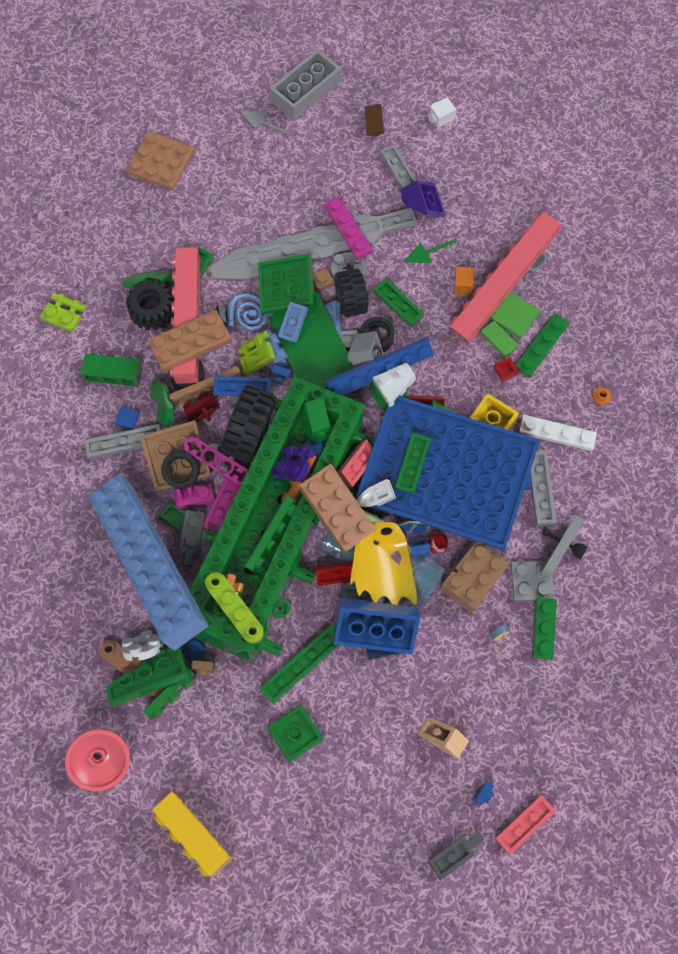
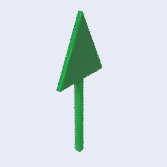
(420, 255)

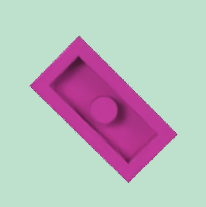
(193, 496)

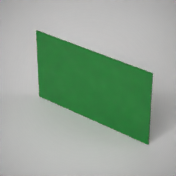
(319, 348)

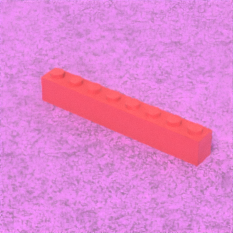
(505, 277)
(186, 304)

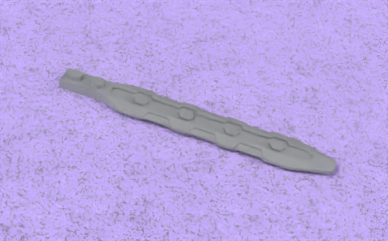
(319, 242)

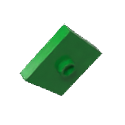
(295, 733)

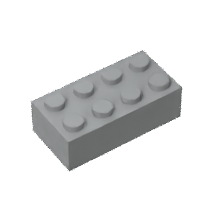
(305, 84)

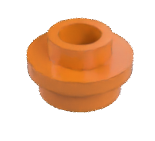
(602, 400)

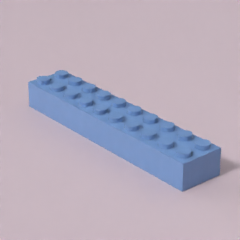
(148, 563)

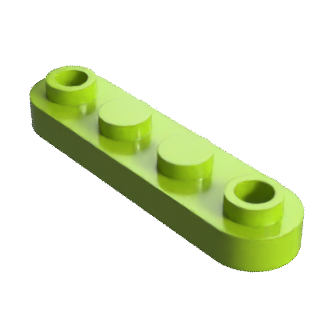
(234, 608)

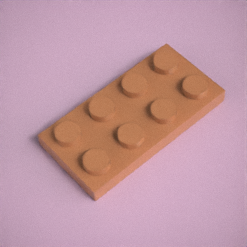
(189, 341)
(336, 508)

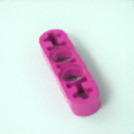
(215, 464)

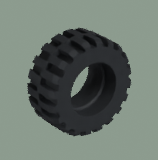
(248, 423)

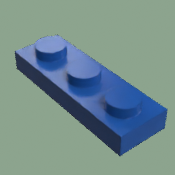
(234, 385)

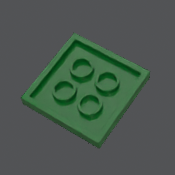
(285, 282)

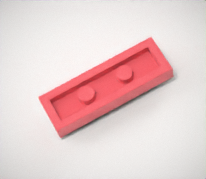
(355, 464)
(525, 825)

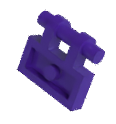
(290, 468)

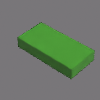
(499, 339)

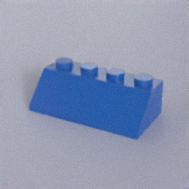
(375, 625)

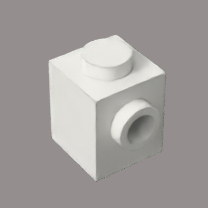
(442, 112)

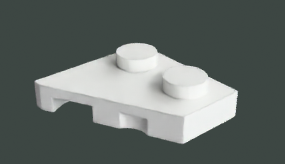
(394, 382)

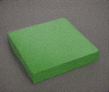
(515, 315)

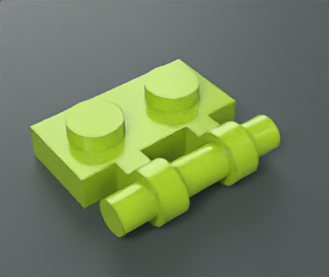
(60, 317)
(256, 358)

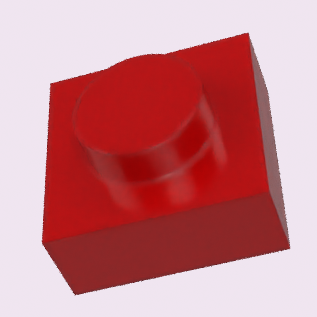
(506, 369)

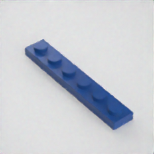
(364, 374)

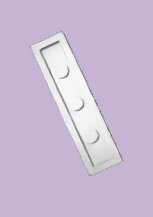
(557, 433)

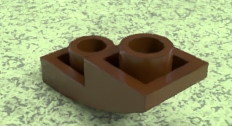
(374, 120)

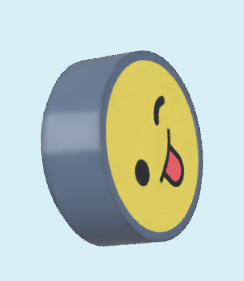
(499, 632)

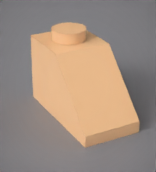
(443, 737)

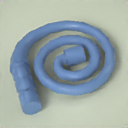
(251, 312)

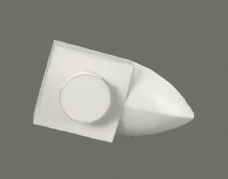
(377, 494)

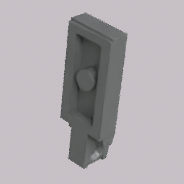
(190, 536)
(455, 855)

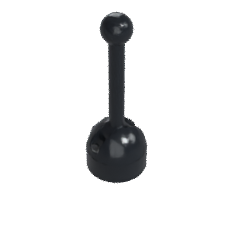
(577, 549)

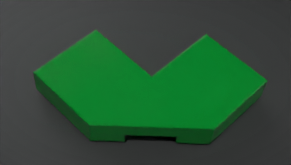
(158, 275)
(165, 407)

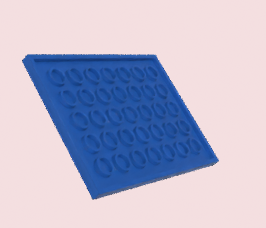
(468, 476)

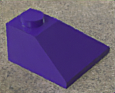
(423, 198)

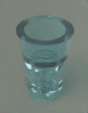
(331, 548)

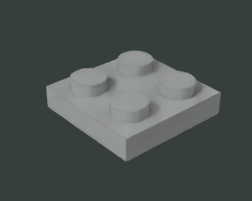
(528, 582)

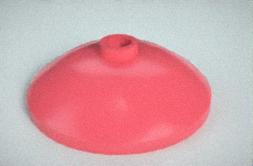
(100, 772)

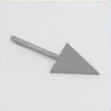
(255, 118)

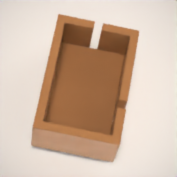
(474, 577)

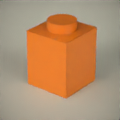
(463, 281)

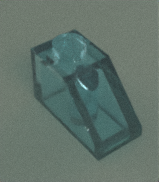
(427, 578)

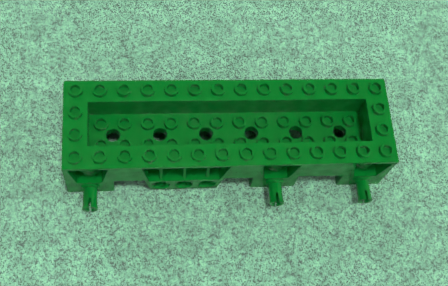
(255, 509)

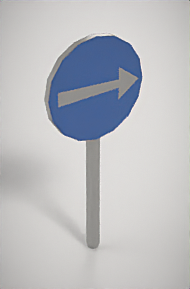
(411, 527)

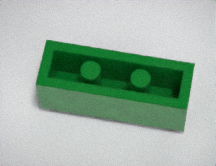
(111, 369)

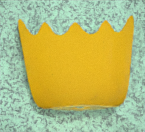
(378, 572)

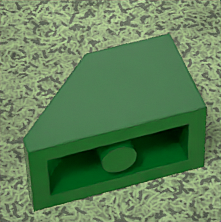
(315, 421)

